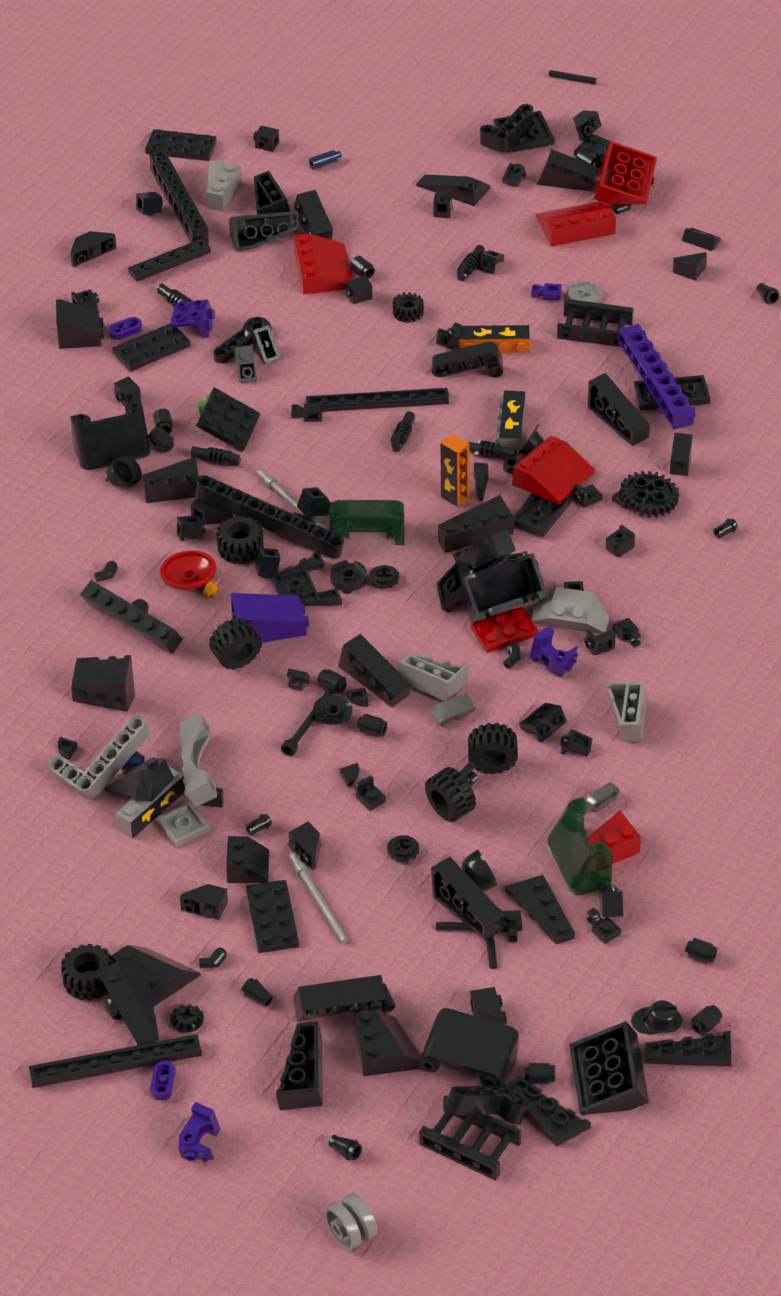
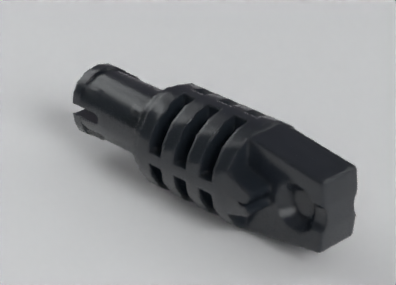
(469, 263)
(172, 295)
(402, 431)
(491, 449)
(216, 456)

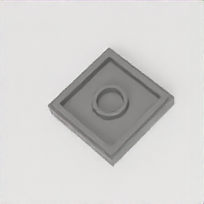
(182, 824)

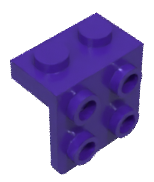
(194, 313)

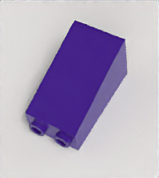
(271, 615)

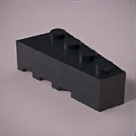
(616, 410)
(475, 525)
(373, 671)
(465, 899)
(338, 997)
(303, 1074)

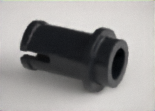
(729, 526)
(257, 825)

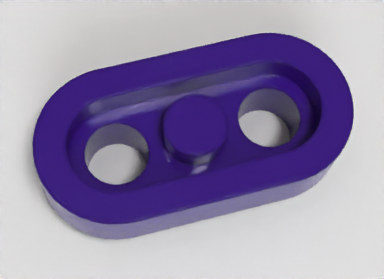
(125, 328)
(162, 1082)

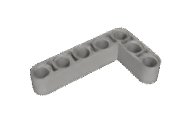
(103, 761)

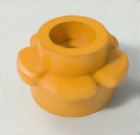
(211, 589)

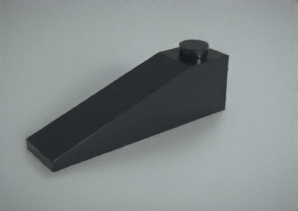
(461, 187)

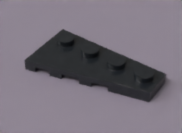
(543, 907)

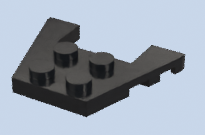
(297, 582)

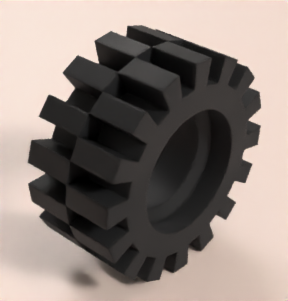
(415, 305)

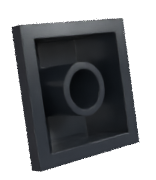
(246, 860)

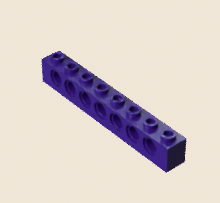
(656, 377)

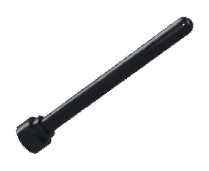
(290, 745)

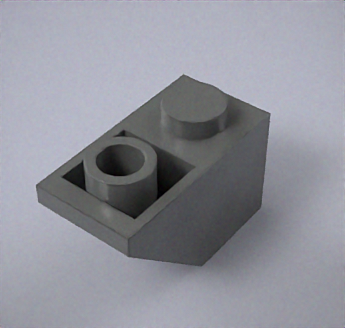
(245, 363)

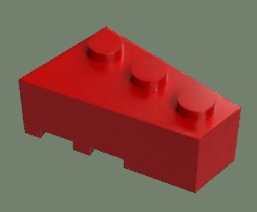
(618, 836)

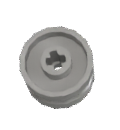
(351, 1221)

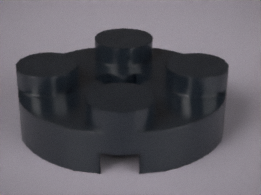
(348, 584)

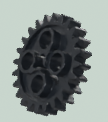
(649, 494)

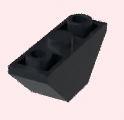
(91, 246)

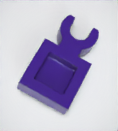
(548, 291)

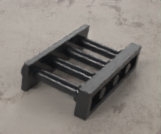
(593, 311)
(470, 1156)

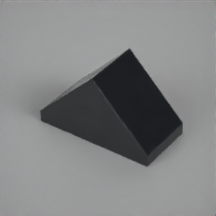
(690, 265)
(265, 345)

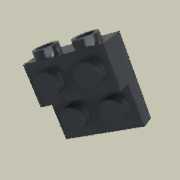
(450, 585)

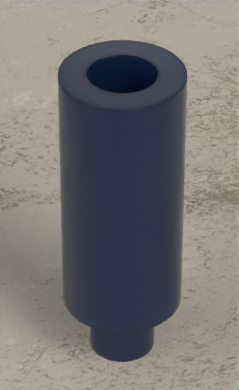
(324, 159)

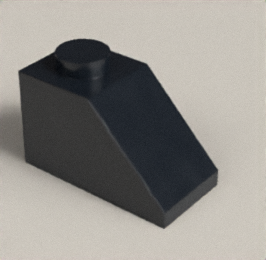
(681, 454)

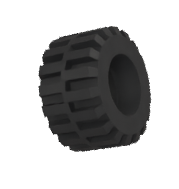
(239, 539)
(235, 643)
(493, 748)
(450, 794)
(81, 960)

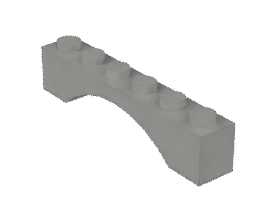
(194, 737)

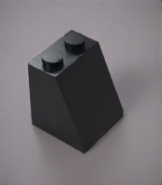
(78, 325)

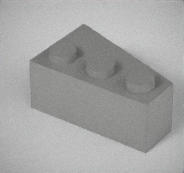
(433, 677)
(629, 708)

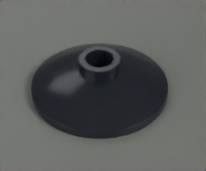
(332, 709)

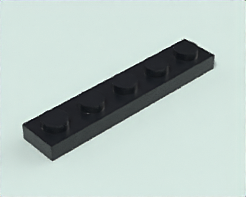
(169, 259)

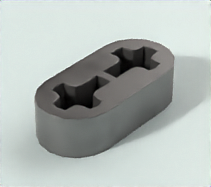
(602, 797)

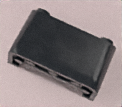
(110, 438)
(503, 586)
(471, 1045)

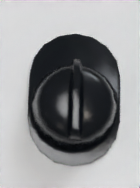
(534, 441)
(123, 472)
(659, 1018)

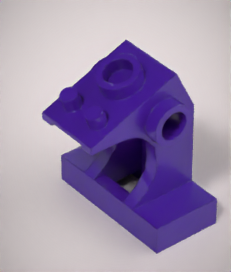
(545, 652)
(200, 1123)

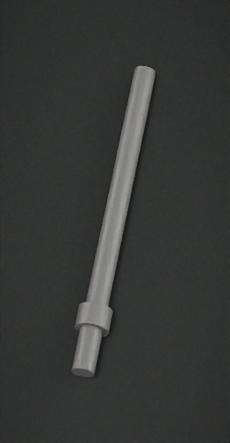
(271, 482)
(302, 871)

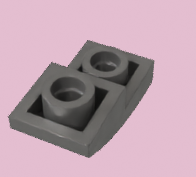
(455, 707)

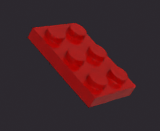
(504, 629)

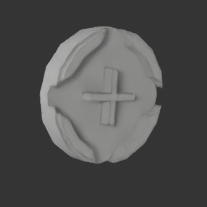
(585, 292)

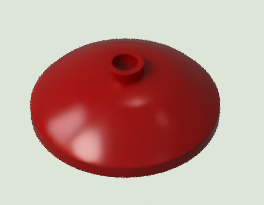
(188, 570)

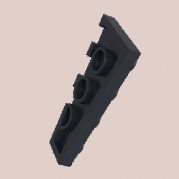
(701, 1051)
(547, 1114)

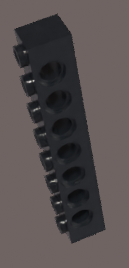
(178, 197)

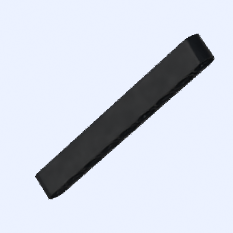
(269, 516)

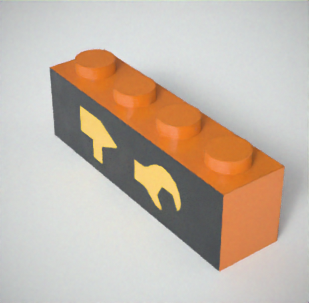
(507, 337)
(454, 470)

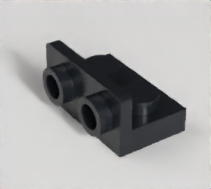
(544, 721)

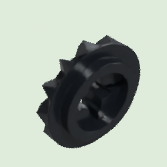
(390, 572)
(408, 843)
(192, 1024)

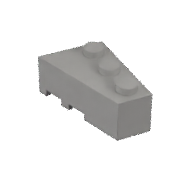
(222, 184)

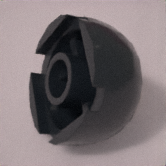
(479, 871)

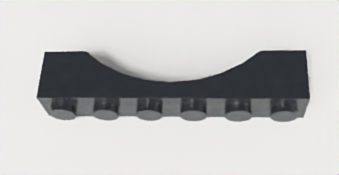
(144, 623)

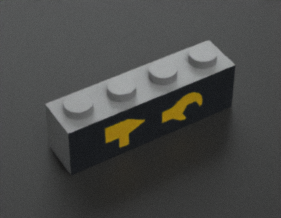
(512, 419)
(137, 815)

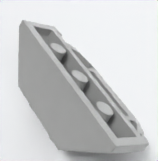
(571, 610)

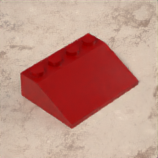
(625, 175)
(577, 223)
(321, 264)
(552, 470)

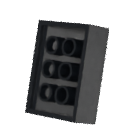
(609, 1071)

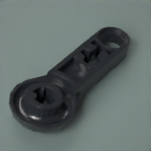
(240, 339)

